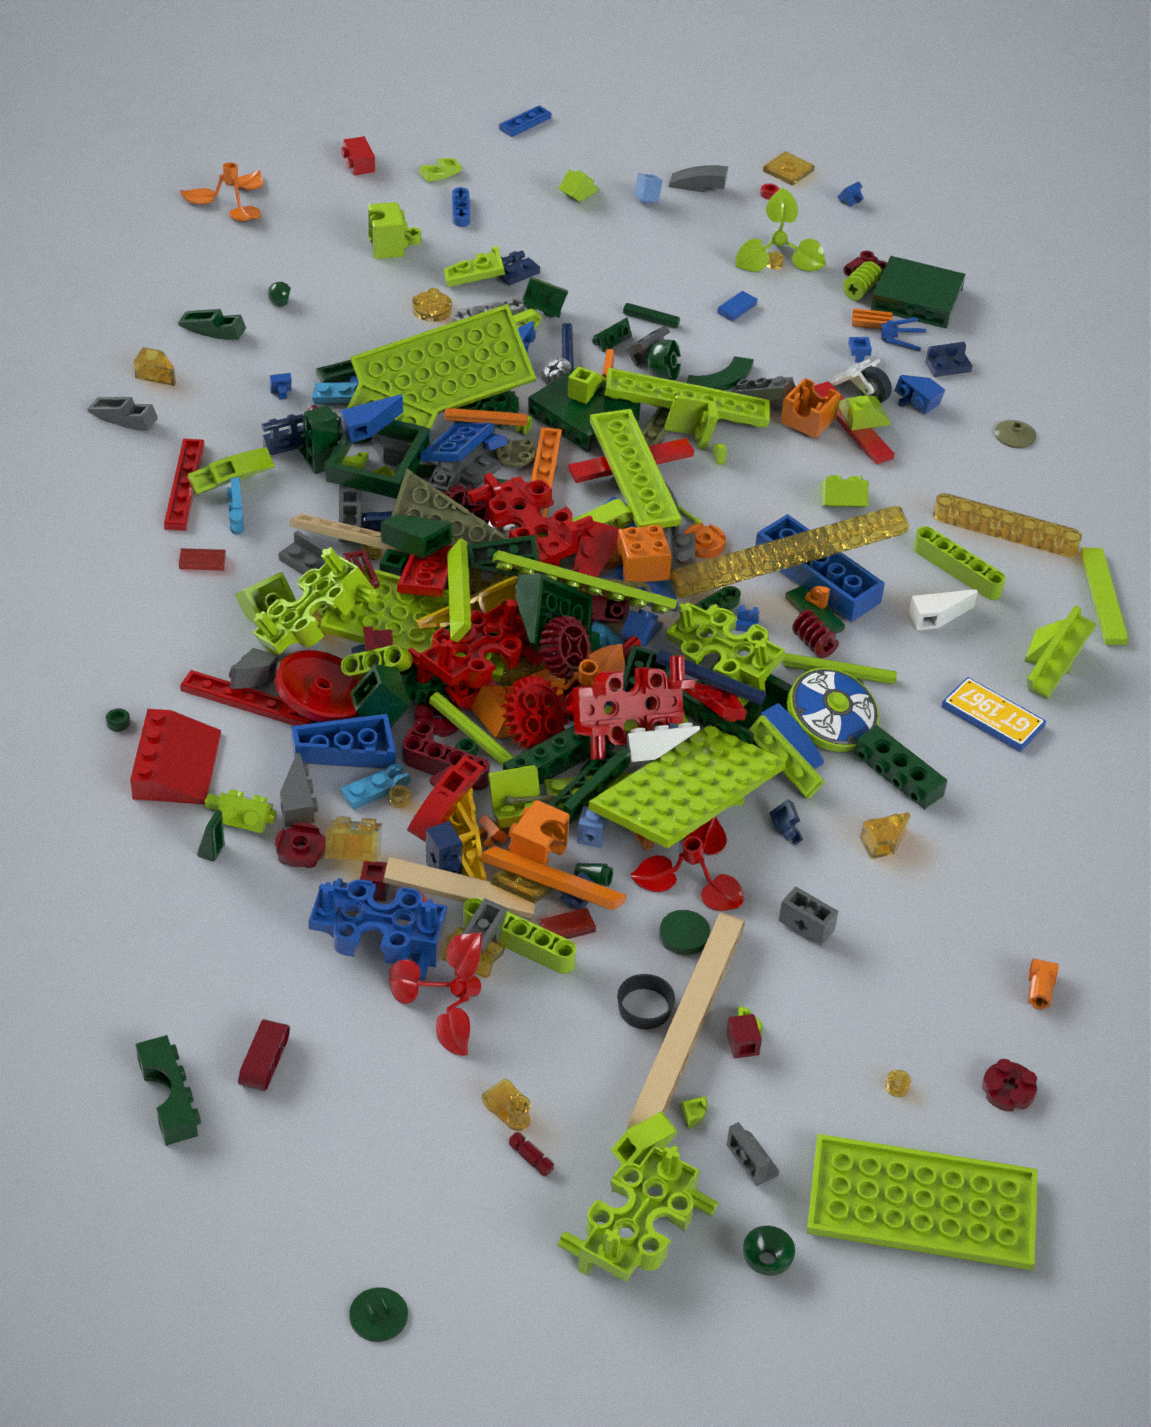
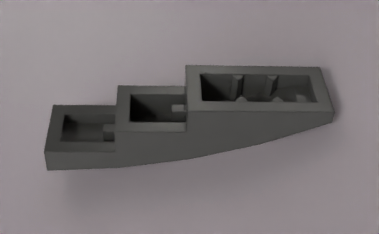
(349, 507)

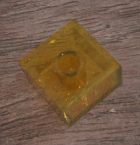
(353, 839)

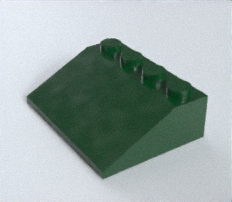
(545, 598)

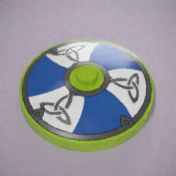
(832, 708)

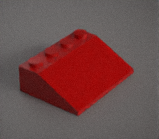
(174, 758)

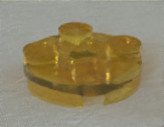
(432, 305)

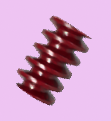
(815, 634)

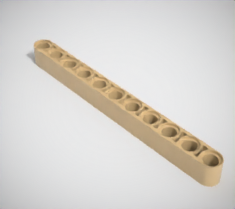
(688, 1019)

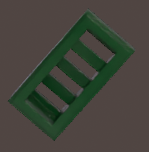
(213, 838)

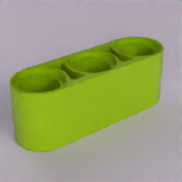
(366, 660)

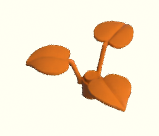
(230, 177)
(603, 659)

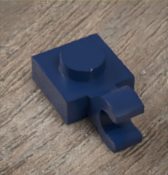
(784, 820)

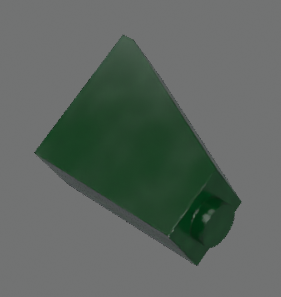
(416, 534)

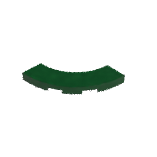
(726, 378)

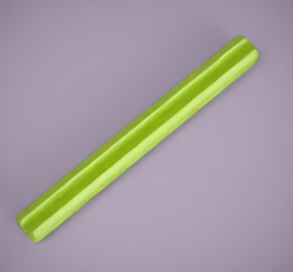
(854, 670)
(470, 728)

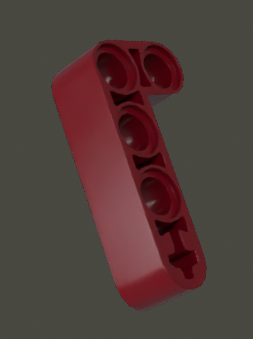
(426, 755)

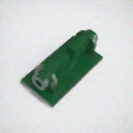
(613, 335)

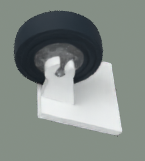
(868, 378)

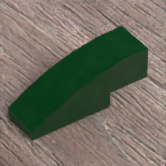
(213, 324)

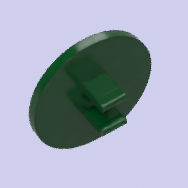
(378, 1314)

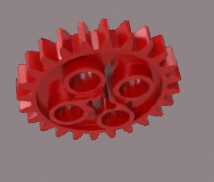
(534, 711)

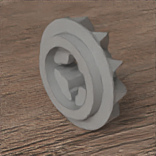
(551, 370)

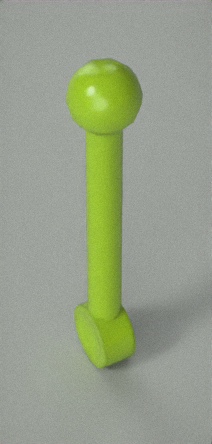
(695, 520)

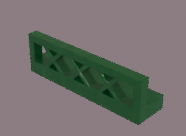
(597, 784)

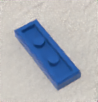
(525, 121)

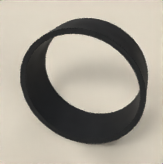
(649, 982)

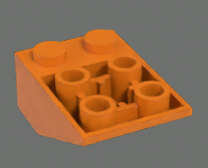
(490, 710)

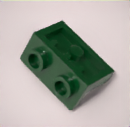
(544, 297)

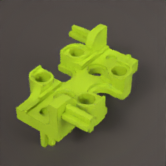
(334, 584)
(750, 669)
(624, 1255)

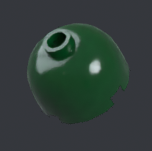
(663, 359)

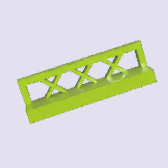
(1060, 653)

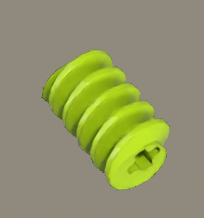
(862, 280)

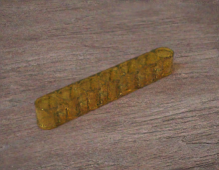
(1007, 525)

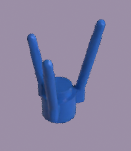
(891, 330)

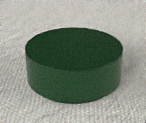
(117, 719)

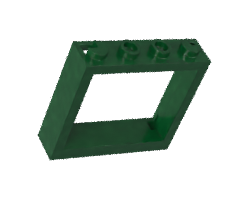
(374, 482)

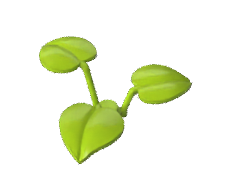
(781, 208)

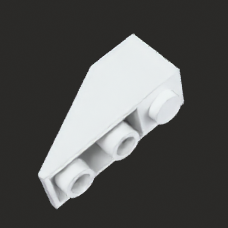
(938, 609)
(653, 744)

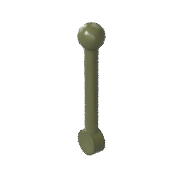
(511, 800)

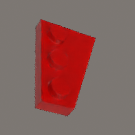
(595, 549)
(719, 701)

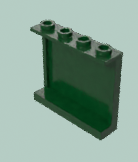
(918, 291)
(559, 411)
(776, 692)

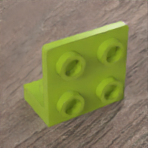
(693, 417)
(514, 783)

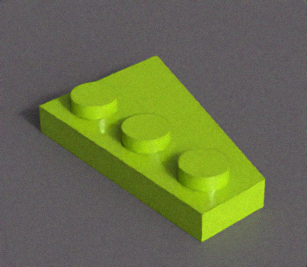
(480, 268)

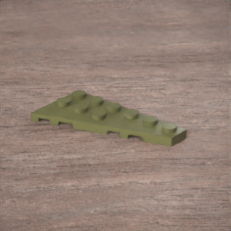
(422, 500)

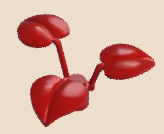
(658, 875)
(462, 955)

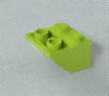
(843, 492)

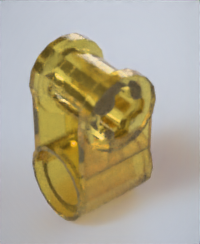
(508, 1104)

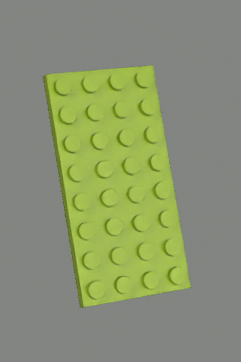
(451, 362)
(397, 613)
(687, 786)
(923, 1202)

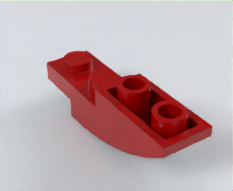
(445, 796)

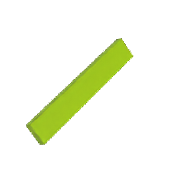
(459, 590)
(1104, 596)

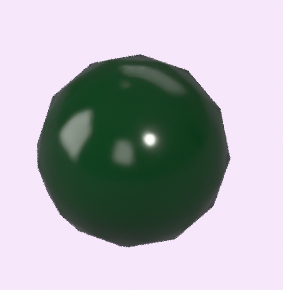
(279, 293)

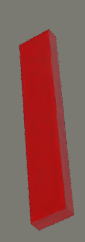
(865, 438)
(661, 453)
(182, 491)
(244, 699)

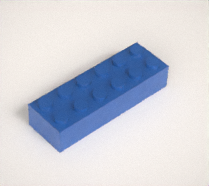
(850, 585)

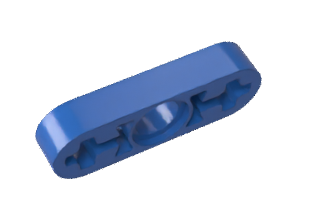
(461, 207)

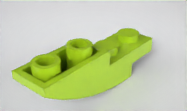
(235, 466)

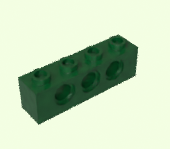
(554, 754)
(900, 767)

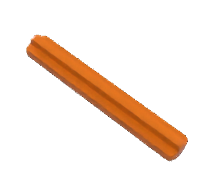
(480, 416)

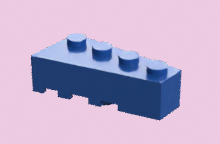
(346, 742)

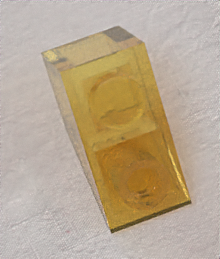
(154, 367)
(884, 834)

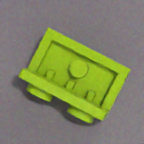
(244, 811)

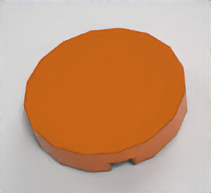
(709, 540)

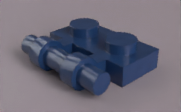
(519, 269)
(283, 440)

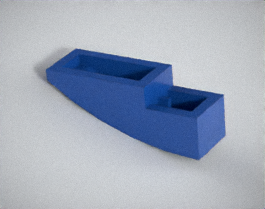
(794, 734)

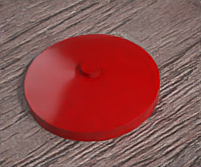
(316, 686)

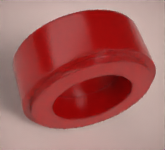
(768, 190)

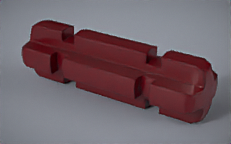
(531, 1153)

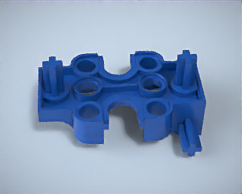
(399, 942)

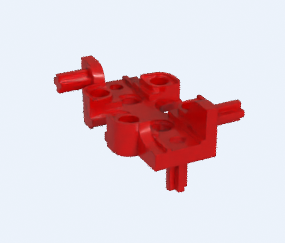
(535, 497)
(474, 668)
(662, 692)

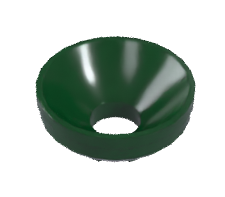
(769, 1240)

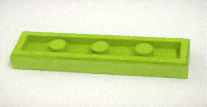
(796, 767)

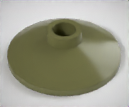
(1015, 433)

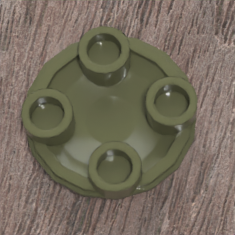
(516, 453)

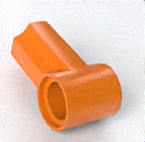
(1042, 978)

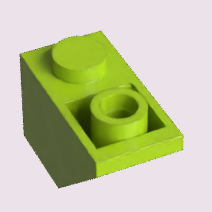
(578, 185)
(584, 384)
(640, 1139)

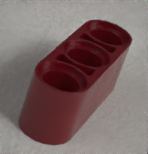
(264, 1055)

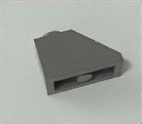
(390, 449)

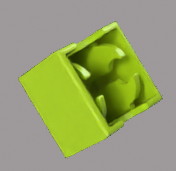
(387, 230)

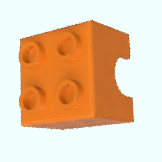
(808, 411)
(644, 554)
(540, 832)

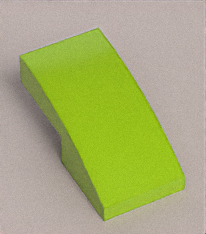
(445, 168)

